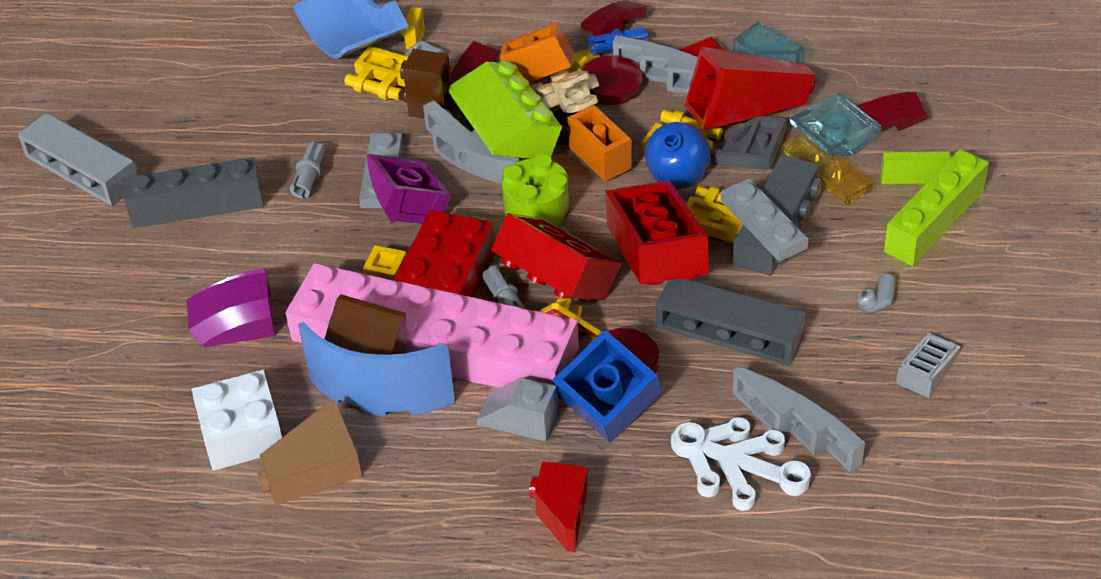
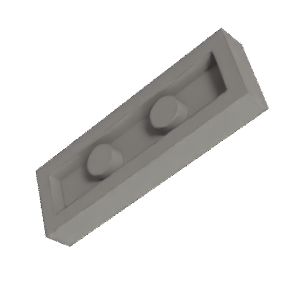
(379, 144)
(764, 220)

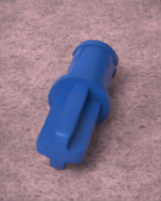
(604, 42)

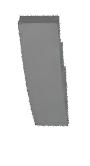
(658, 62)
(795, 414)

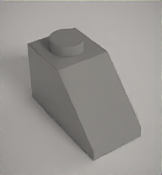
(521, 409)

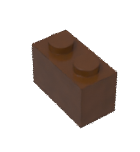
(426, 79)

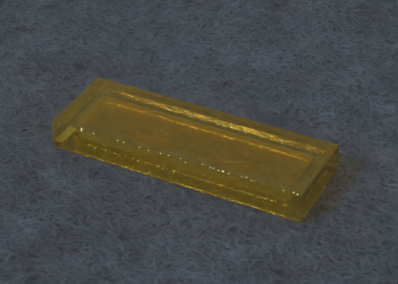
(834, 172)

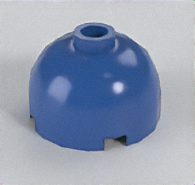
(677, 154)

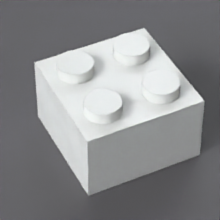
(236, 419)

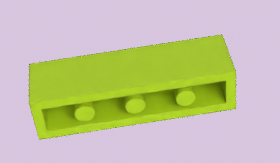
(935, 207)

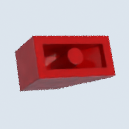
(561, 499)

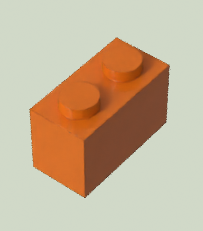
(539, 53)
(599, 143)

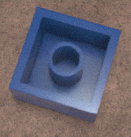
(607, 386)

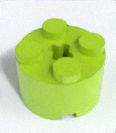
(536, 189)

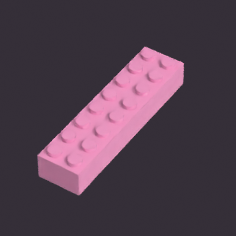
(484, 338)

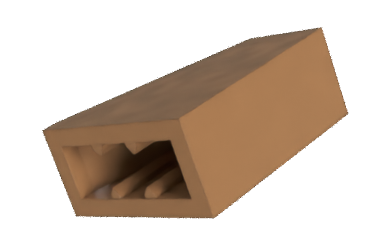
(310, 457)

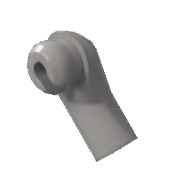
(881, 298)

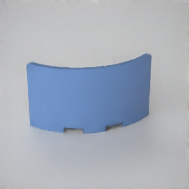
(349, 25)
(380, 383)

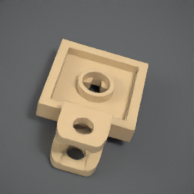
(568, 90)

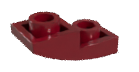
(613, 17)
(472, 58)
(895, 109)

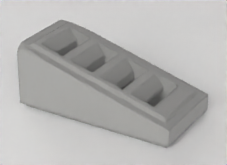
(919, 380)

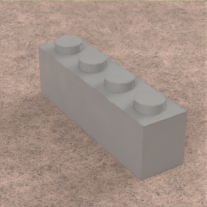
(77, 158)

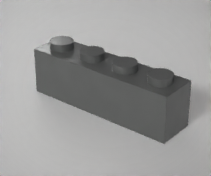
(791, 190)
(193, 192)
(730, 320)

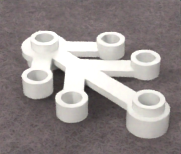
(736, 457)

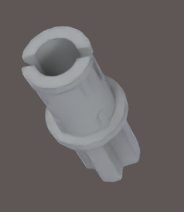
(307, 170)
(501, 288)

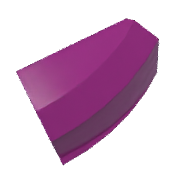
(406, 188)
(232, 310)

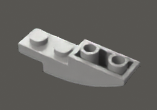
(463, 147)

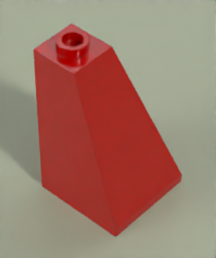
(744, 86)

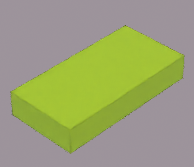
(911, 166)

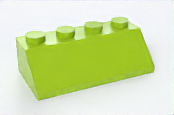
(506, 111)

